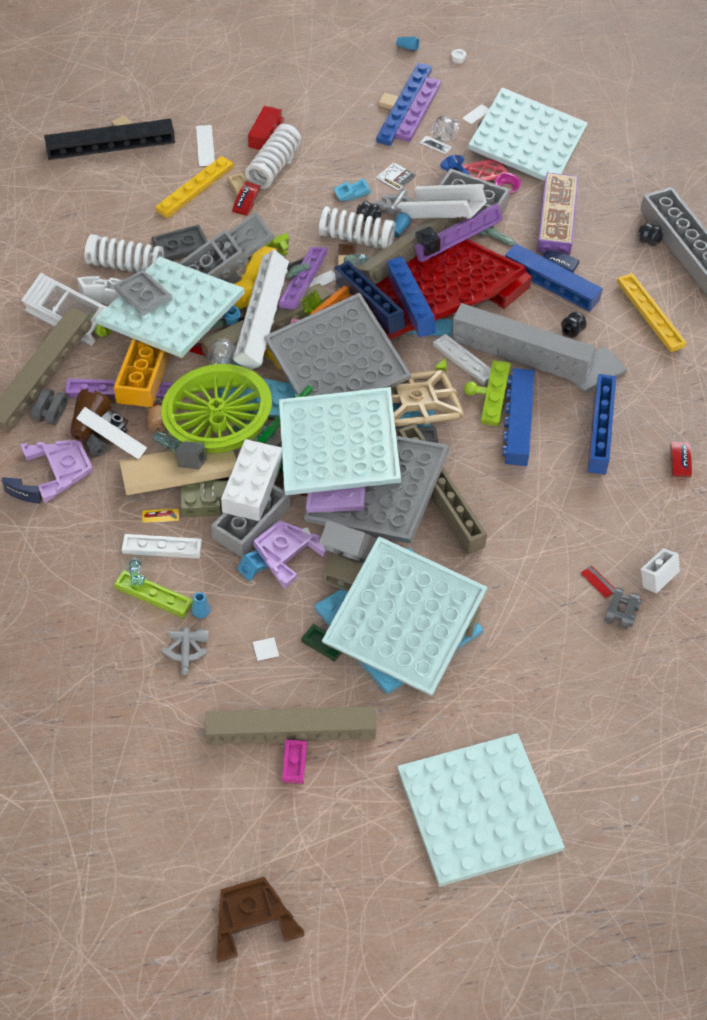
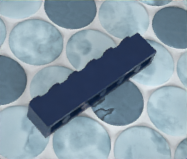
(383, 308)

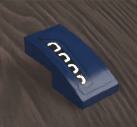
(563, 260)
(15, 488)

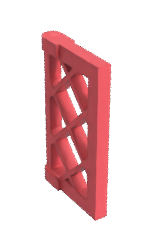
(486, 164)

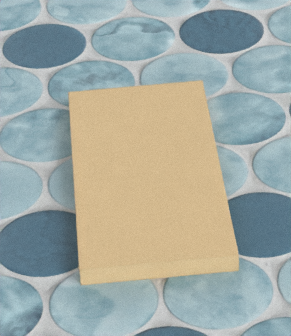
(162, 471)

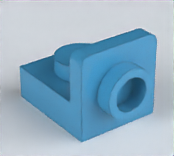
(251, 564)

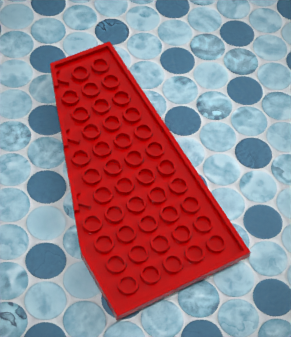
(456, 276)

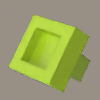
(281, 244)

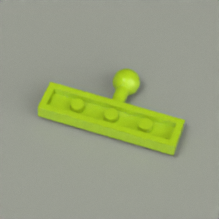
(494, 392)

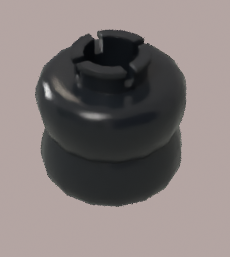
(369, 209)
(650, 234)
(573, 324)

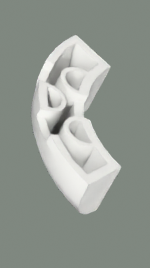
(98, 289)

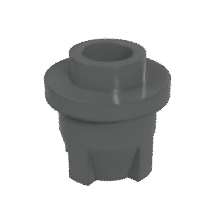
(96, 445)

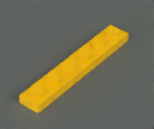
(194, 187)
(651, 312)

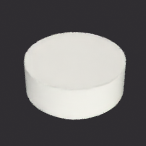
(458, 56)

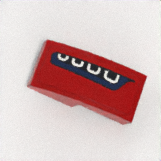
(245, 198)
(681, 459)

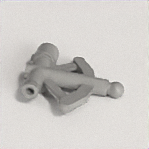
(392, 207)
(186, 637)

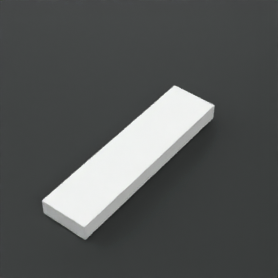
(463, 358)
(162, 546)

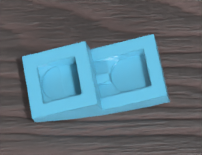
(349, 192)

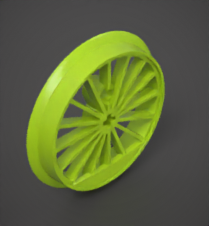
(217, 409)

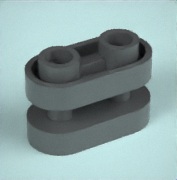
(49, 406)
(627, 618)

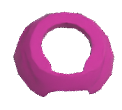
(509, 178)

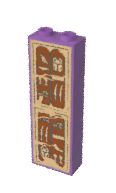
(558, 213)

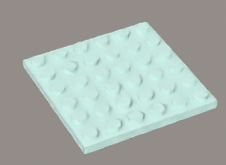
(527, 135)
(182, 322)
(339, 441)
(405, 615)
(479, 809)

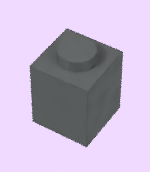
(191, 455)

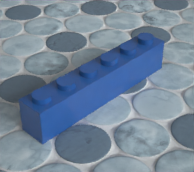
(556, 278)
(411, 297)
(519, 418)
(601, 424)

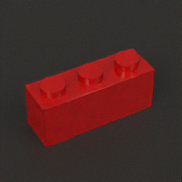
(264, 126)

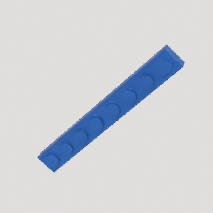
(392, 123)

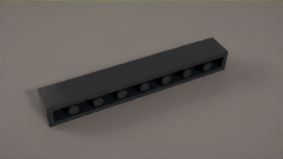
(109, 139)

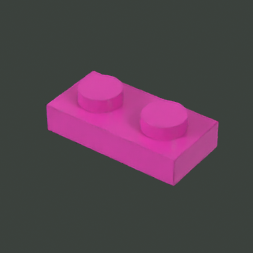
(294, 761)

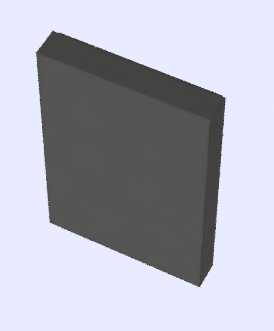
(181, 242)

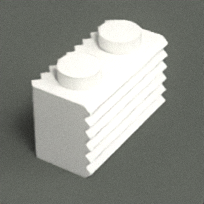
(660, 570)

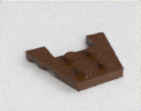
(248, 907)

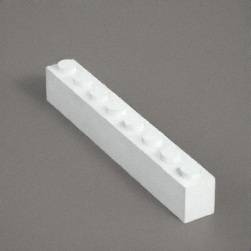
(261, 310)

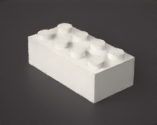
(252, 480)

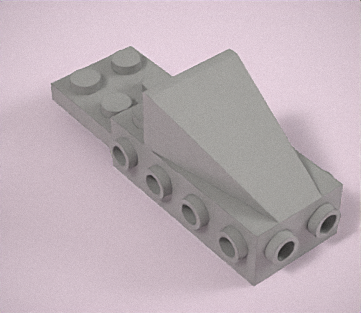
(230, 249)

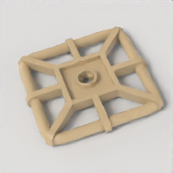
(426, 399)

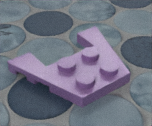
(67, 462)
(281, 544)

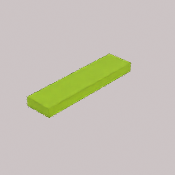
(155, 595)

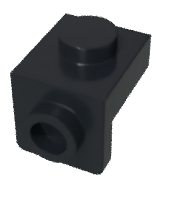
(429, 240)

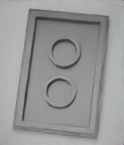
(143, 292)
(603, 363)

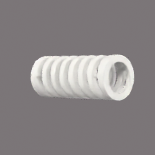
(262, 161)
(327, 229)
(102, 244)

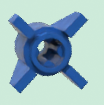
(455, 163)

